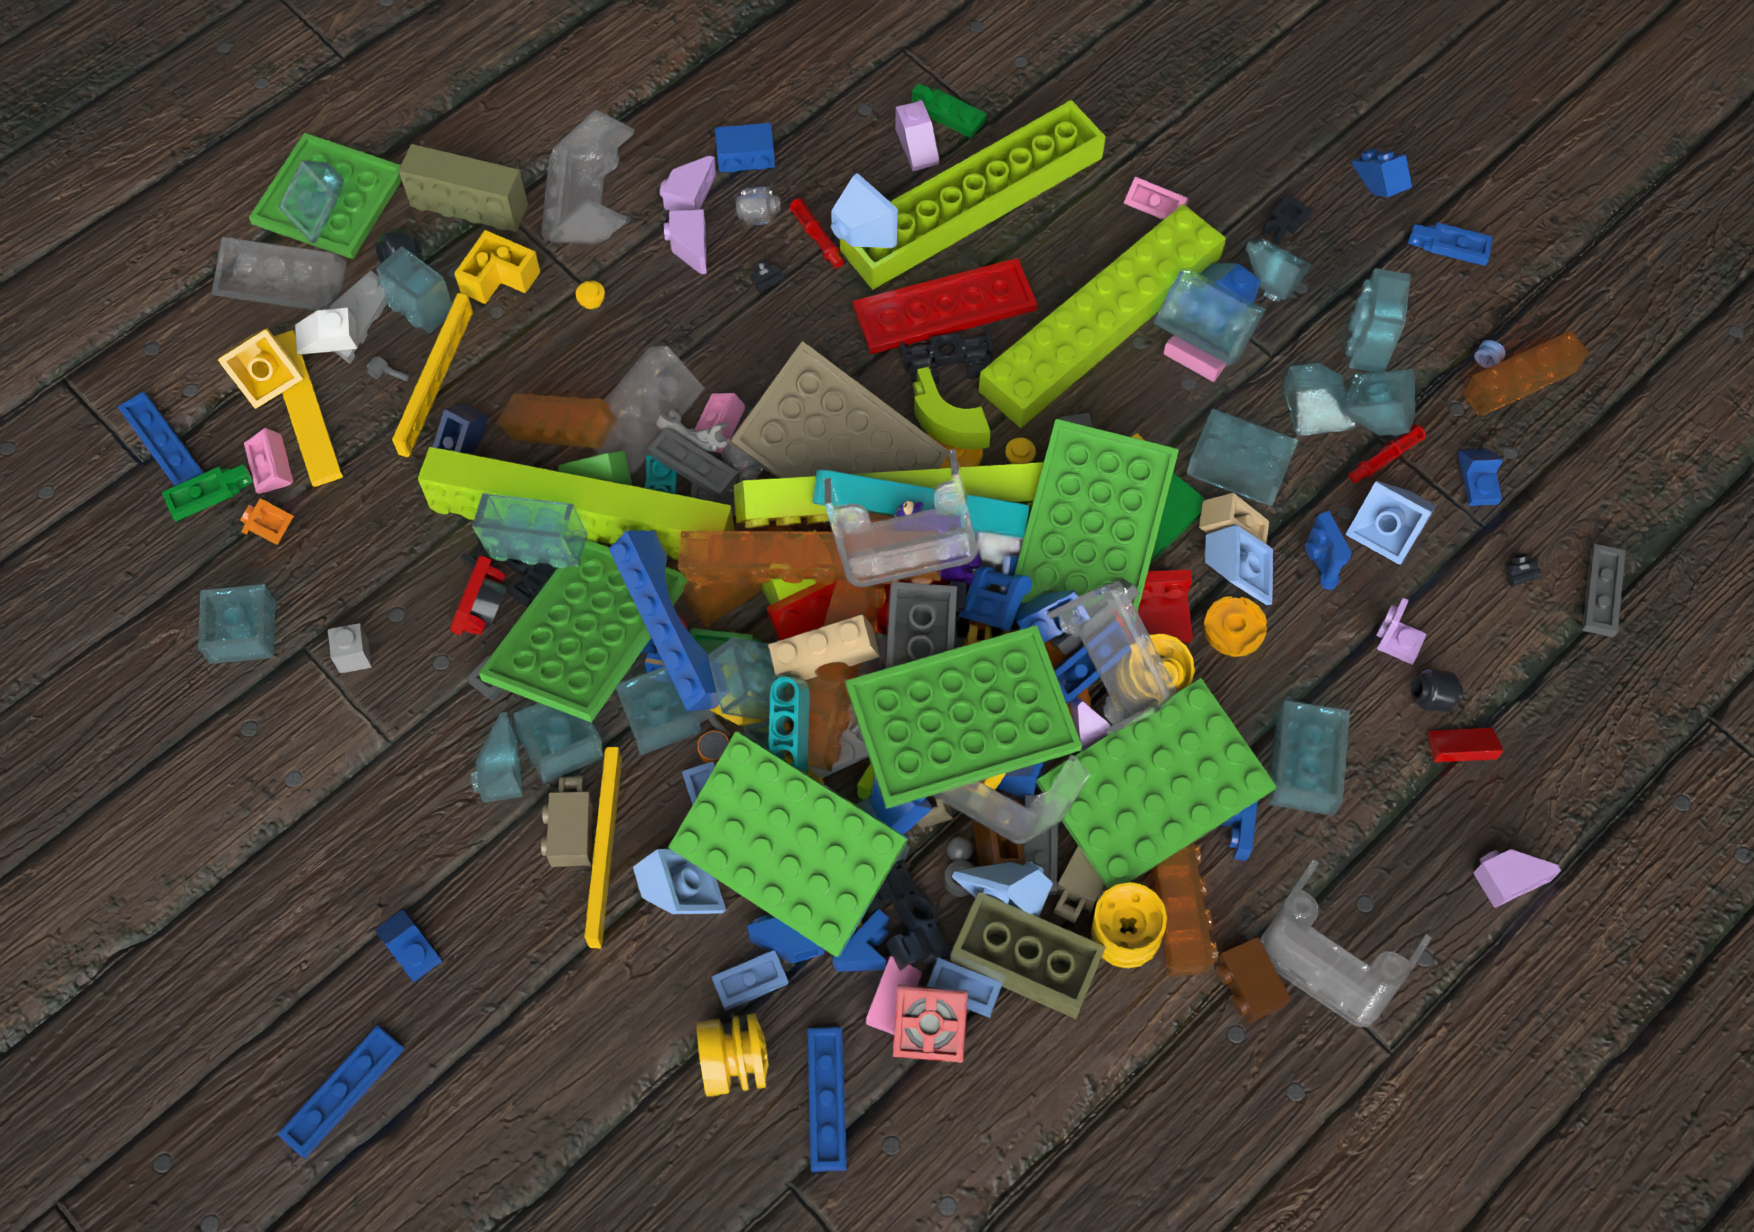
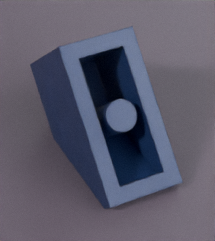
(460, 429)

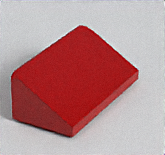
(1464, 745)

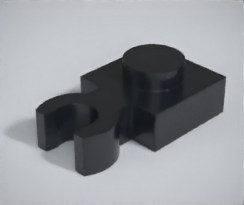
(1286, 216)

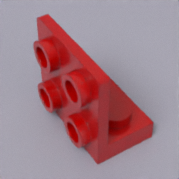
(1166, 605)

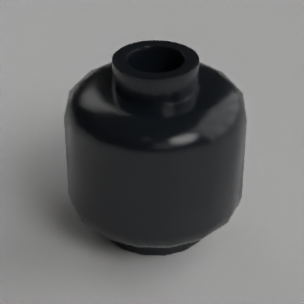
(393, 240)
(1436, 690)

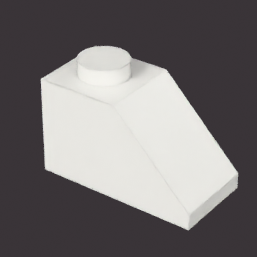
(326, 332)

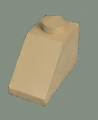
(1230, 511)

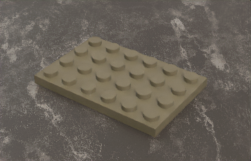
(829, 422)

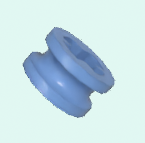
(1489, 354)

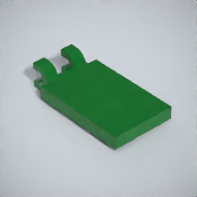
(1180, 511)

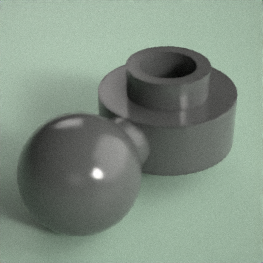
(958, 850)

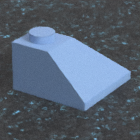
(864, 216)
(1390, 520)
(1242, 561)
(1009, 882)
(677, 884)

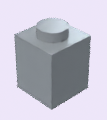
(349, 648)

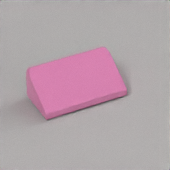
(1153, 199)
(1194, 358)
(720, 409)
(268, 461)
(883, 1007)

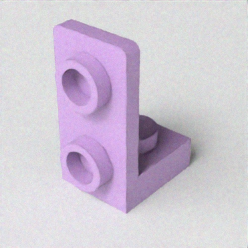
(1399, 638)

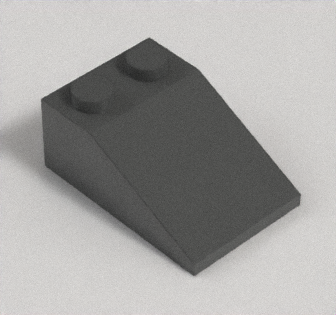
(919, 621)

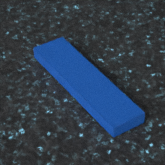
(160, 439)
(340, 1092)
(826, 1099)

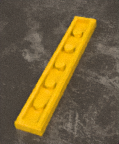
(432, 375)
(308, 420)
(603, 848)

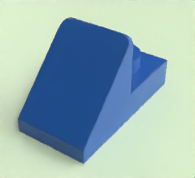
(1480, 476)
(1242, 832)
(408, 945)
(858, 953)

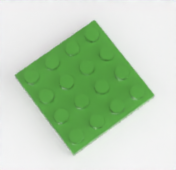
(363, 197)

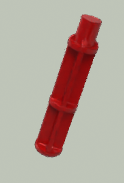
(816, 232)
(1388, 453)

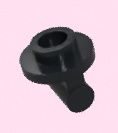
(767, 275)
(1522, 569)

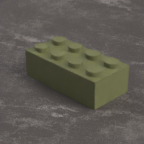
(463, 187)
(1027, 954)

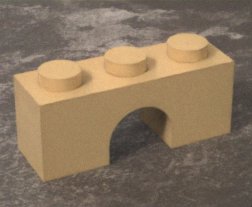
(844, 641)

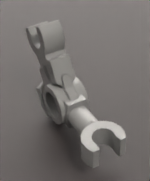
(706, 439)

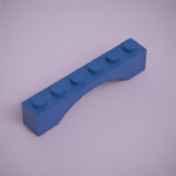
(643, 571)

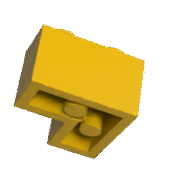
(495, 262)

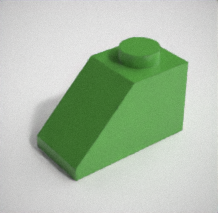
(605, 467)

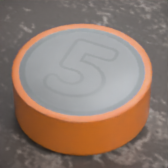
(712, 745)

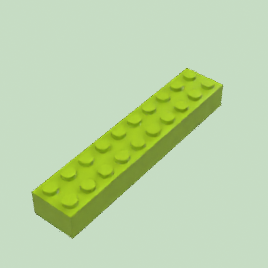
(982, 190)
(1098, 316)
(791, 498)
(606, 509)

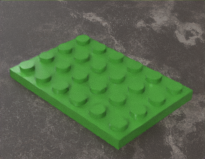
(1095, 511)
(575, 637)
(962, 716)
(1161, 786)
(788, 843)

